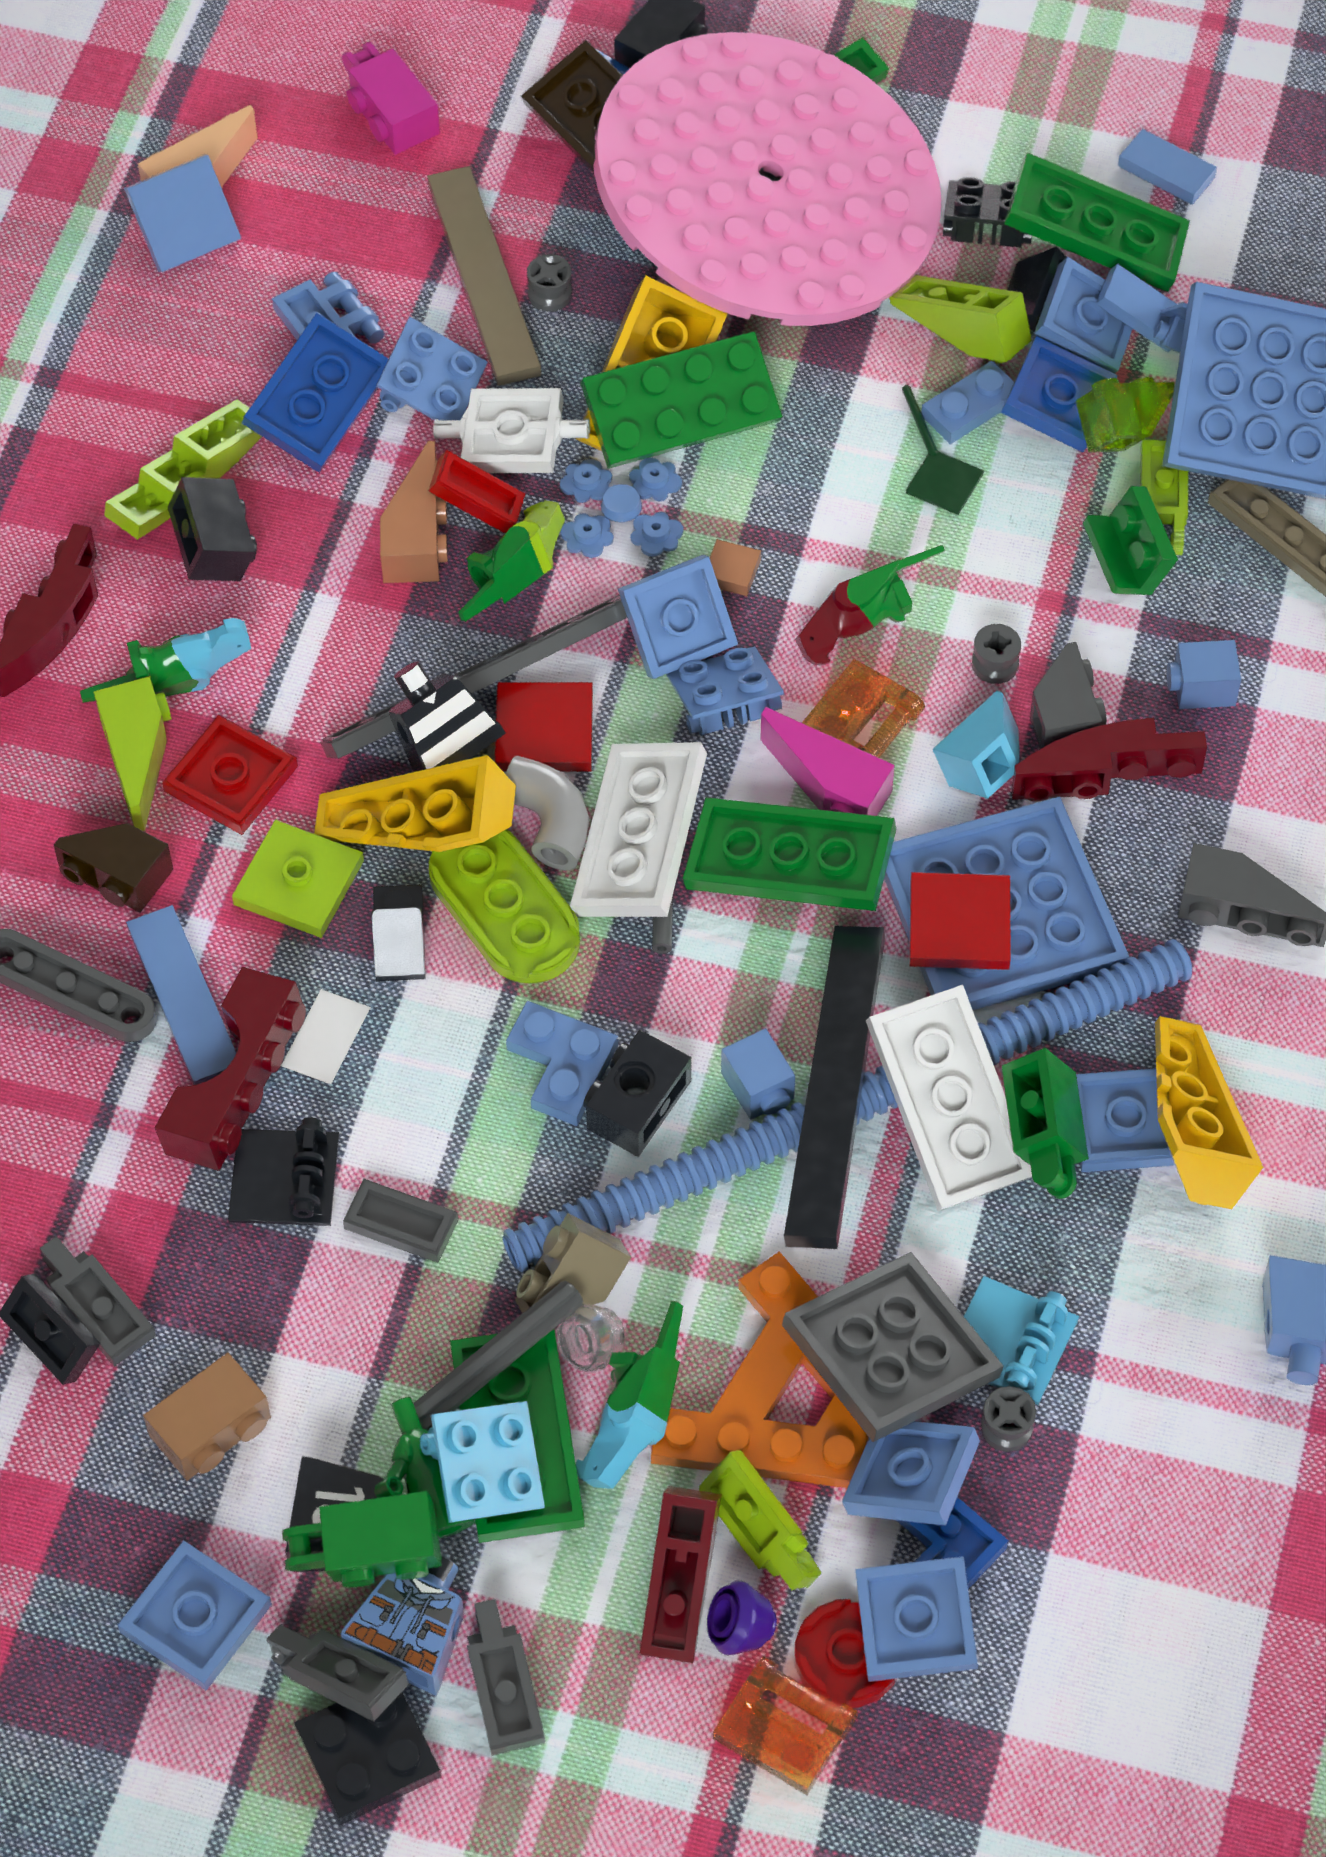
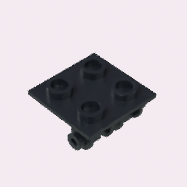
(974, 202)
(285, 1176)

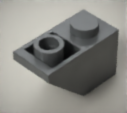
(1065, 700)

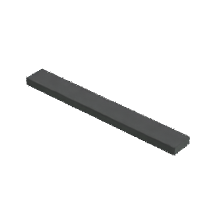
(488, 671)

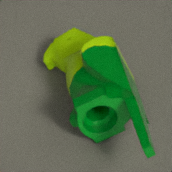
(516, 559)

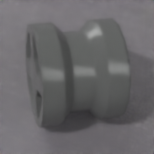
(556, 275)
(988, 663)
(1014, 1407)

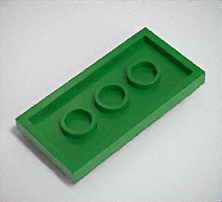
(1097, 221)
(681, 399)
(790, 854)
(537, 1380)

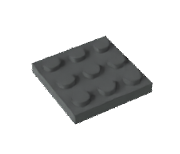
(892, 1346)

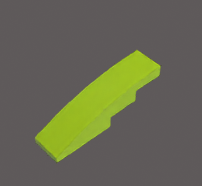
(197, 452)

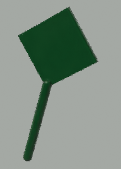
(940, 478)

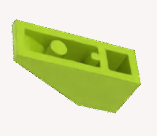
(969, 316)
(136, 739)

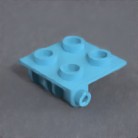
(1022, 1333)
(485, 1461)

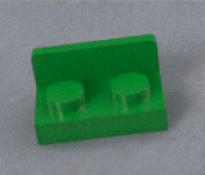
(1132, 544)

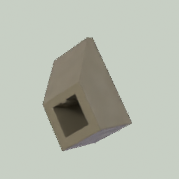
(578, 1255)

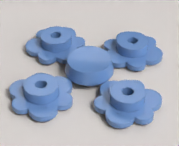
(621, 504)

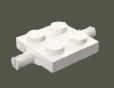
(512, 429)

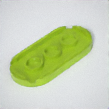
(507, 908)

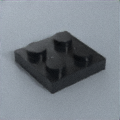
(364, 1759)

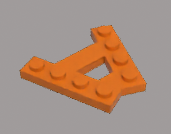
(740, 1421)

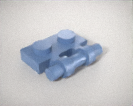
(302, 302)

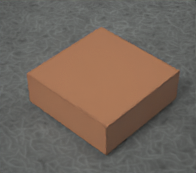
(734, 566)

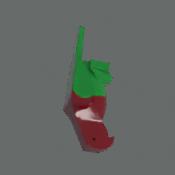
(859, 607)

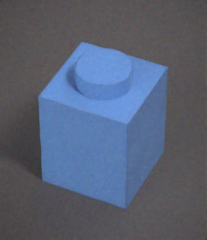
(1205, 674)
(758, 1074)

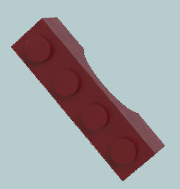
(207, 1118)

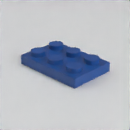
(317, 393)

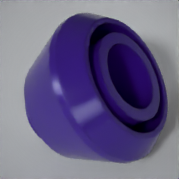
(740, 1619)

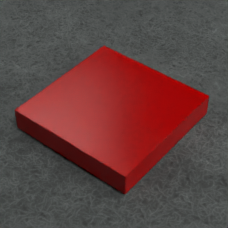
(546, 724)
(230, 774)
(960, 921)

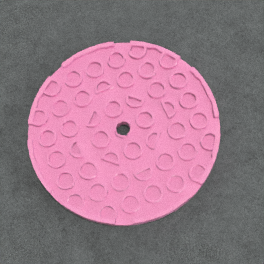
(685, 185)

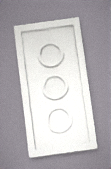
(639, 830)
(948, 1096)

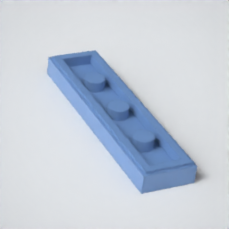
(182, 993)

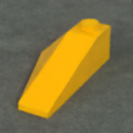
(657, 325)
(422, 809)
(1201, 1117)

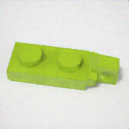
(761, 1522)

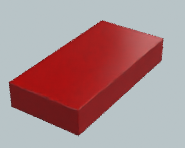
(476, 492)

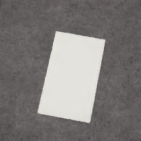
(325, 1036)

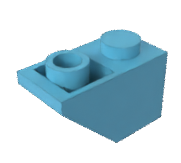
(981, 749)

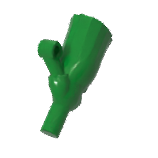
(419, 1470)

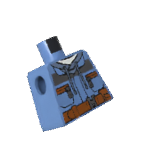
(411, 1624)

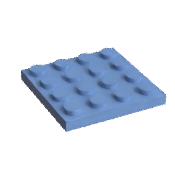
(1251, 391)
(1056, 905)

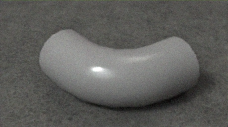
(560, 811)

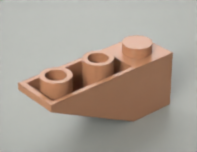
(409, 526)

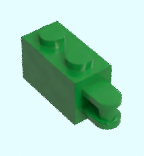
(1046, 1119)
(370, 1540)

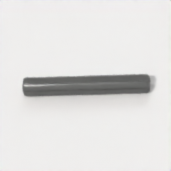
(499, 1352)

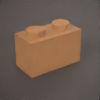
(208, 1417)

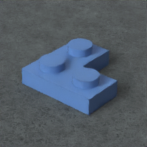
(573, 1055)

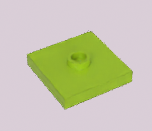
(298, 878)

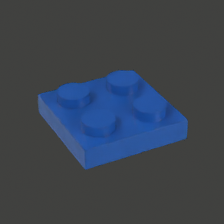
(1048, 392)

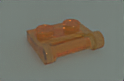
(854, 702)
(776, 1738)

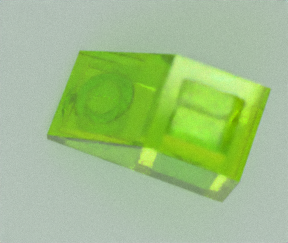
(1122, 414)

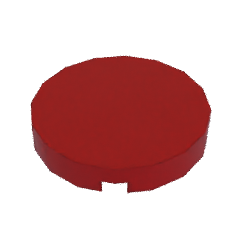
(833, 1656)

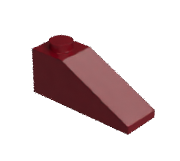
(680, 1573)

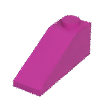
(827, 769)

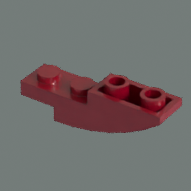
(47, 623)
(1089, 759)

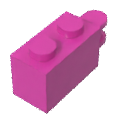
(390, 98)

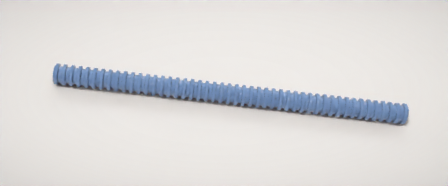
(783, 1132)

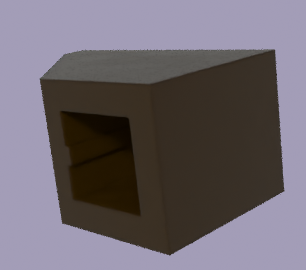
(116, 861)

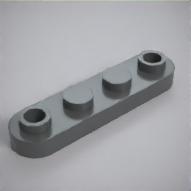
(75, 988)

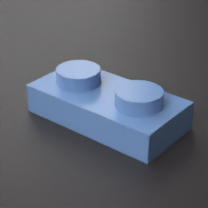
(968, 402)

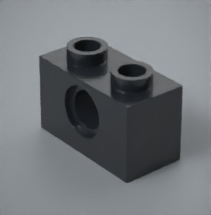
(630, 1118)

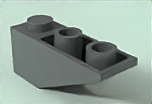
(1241, 895)

